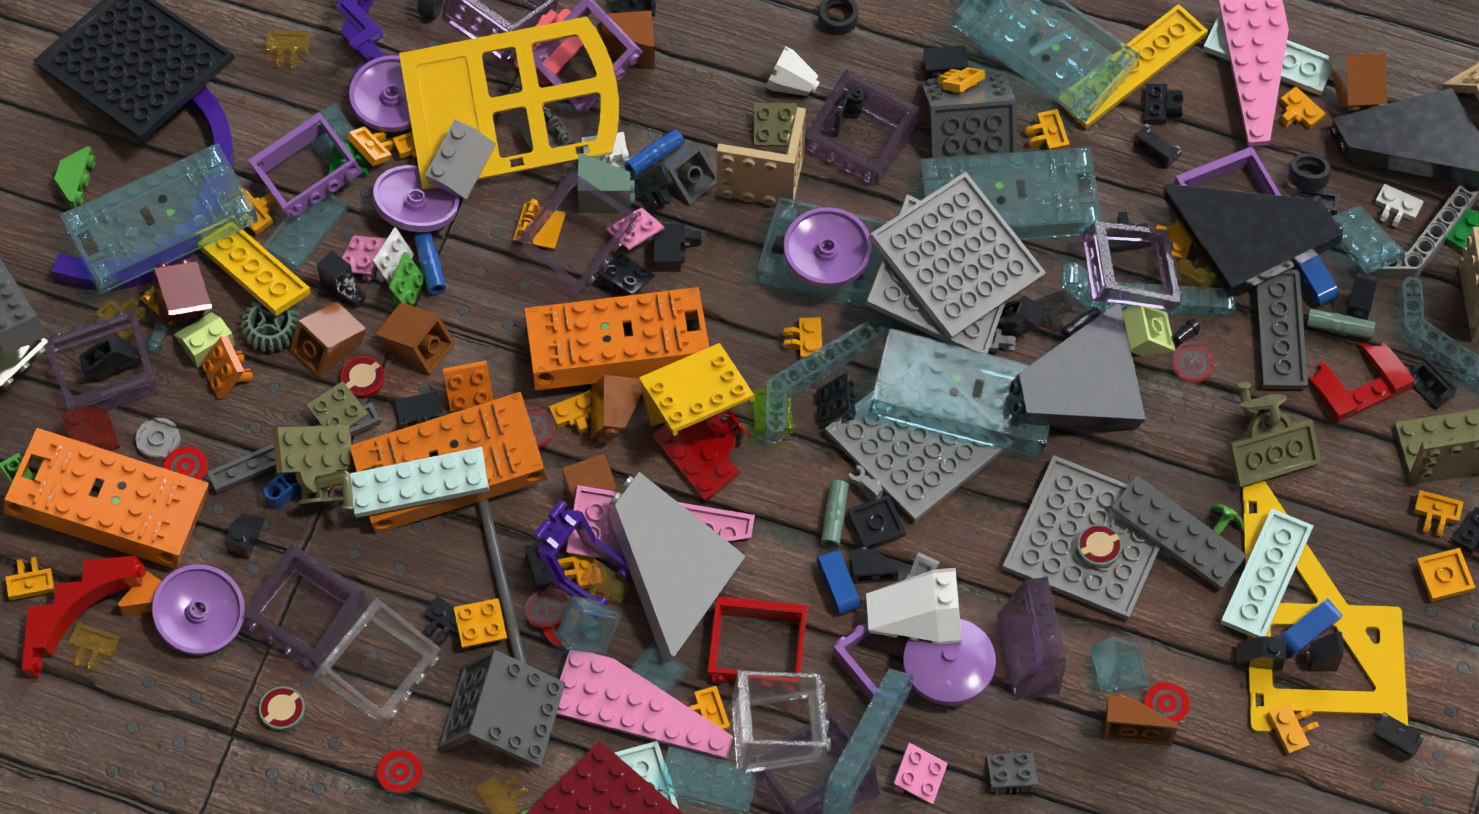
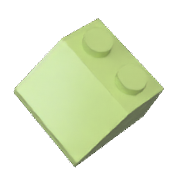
(1148, 330)
(201, 336)

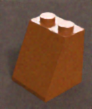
(638, 28)
(1359, 79)
(416, 337)
(326, 338)
(612, 406)
(589, 473)

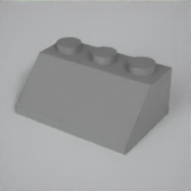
(460, 160)

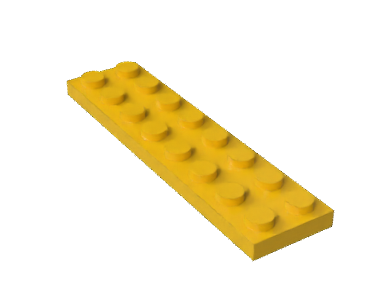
(1157, 48)

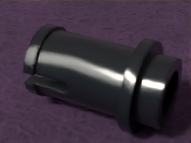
(1187, 331)

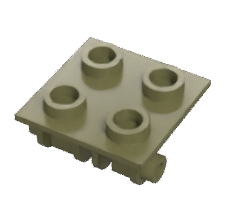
(772, 122)
(337, 407)

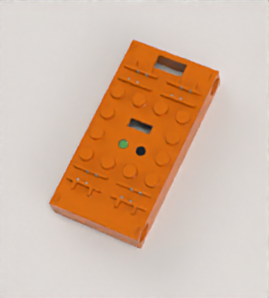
(587, 340)
(496, 426)
(136, 511)

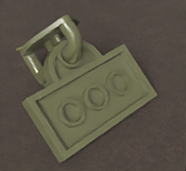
(1272, 441)
(314, 457)

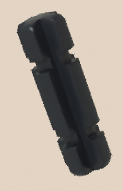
(1081, 321)

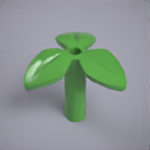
(1228, 514)

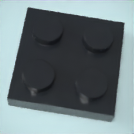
(876, 522)

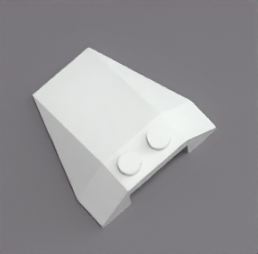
(918, 608)

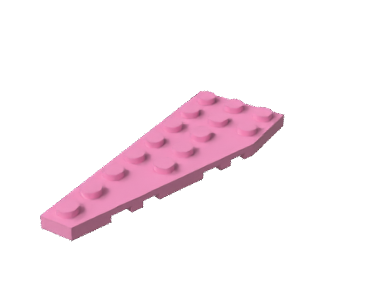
(1256, 49)
(596, 503)
(618, 699)

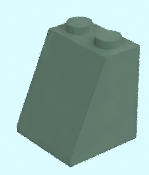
(608, 179)

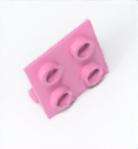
(645, 227)
(361, 254)
(919, 773)

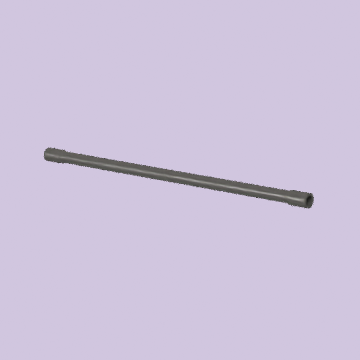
(501, 581)

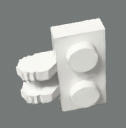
(1398, 203)

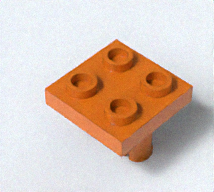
(224, 367)
(468, 385)

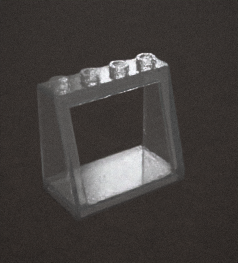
(401, 629)
(762, 688)

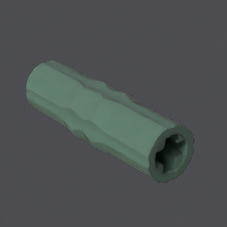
(1341, 324)
(834, 514)

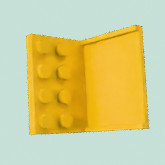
(693, 389)

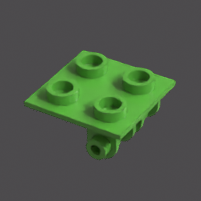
(406, 282)

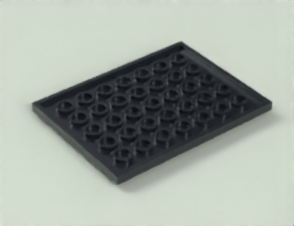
(134, 62)

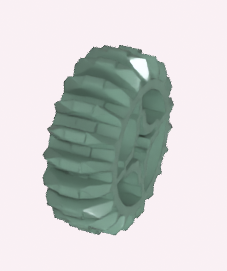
(268, 335)

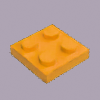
(1445, 574)

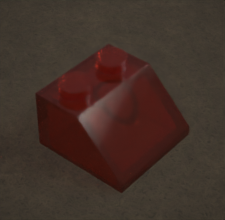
(91, 427)

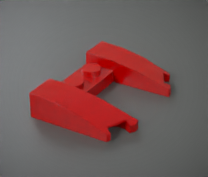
(1343, 404)

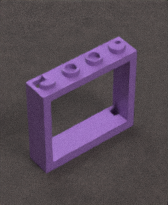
(628, 58)
(290, 145)
(1227, 165)
(851, 667)

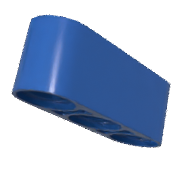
(1317, 281)
(281, 486)
(838, 582)
(1311, 626)

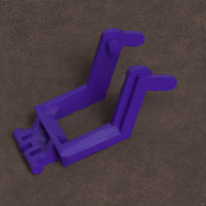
(360, 29)
(554, 534)

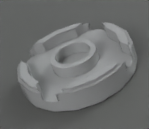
(157, 438)

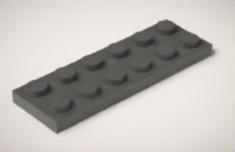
(1281, 332)
(1178, 532)

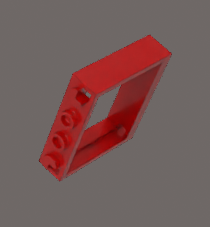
(753, 609)

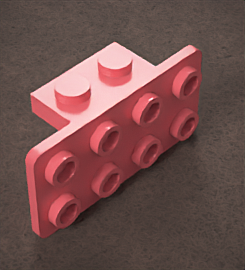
(562, 54)

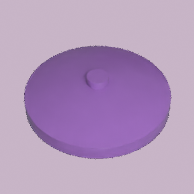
(380, 95)
(404, 204)
(827, 247)
(198, 609)
(951, 671)

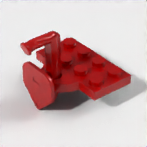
(704, 450)

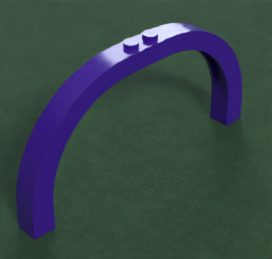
(70, 269)

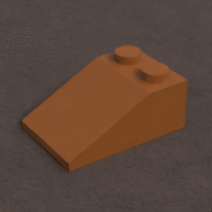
(1135, 722)

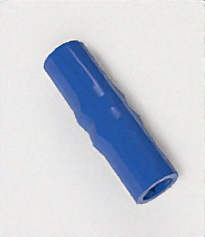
(654, 152)
(429, 262)

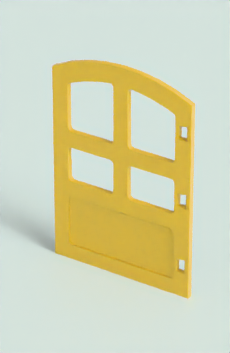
(452, 84)

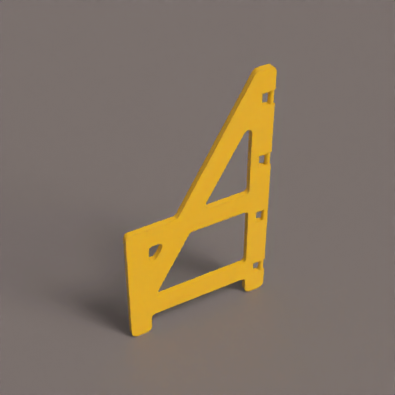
(1380, 662)

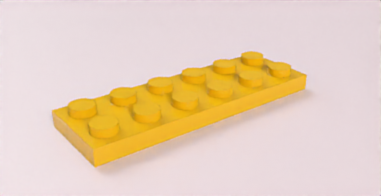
(257, 271)

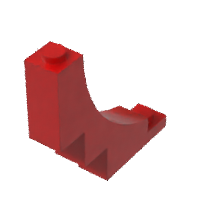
(49, 622)

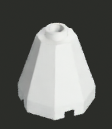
(792, 75)

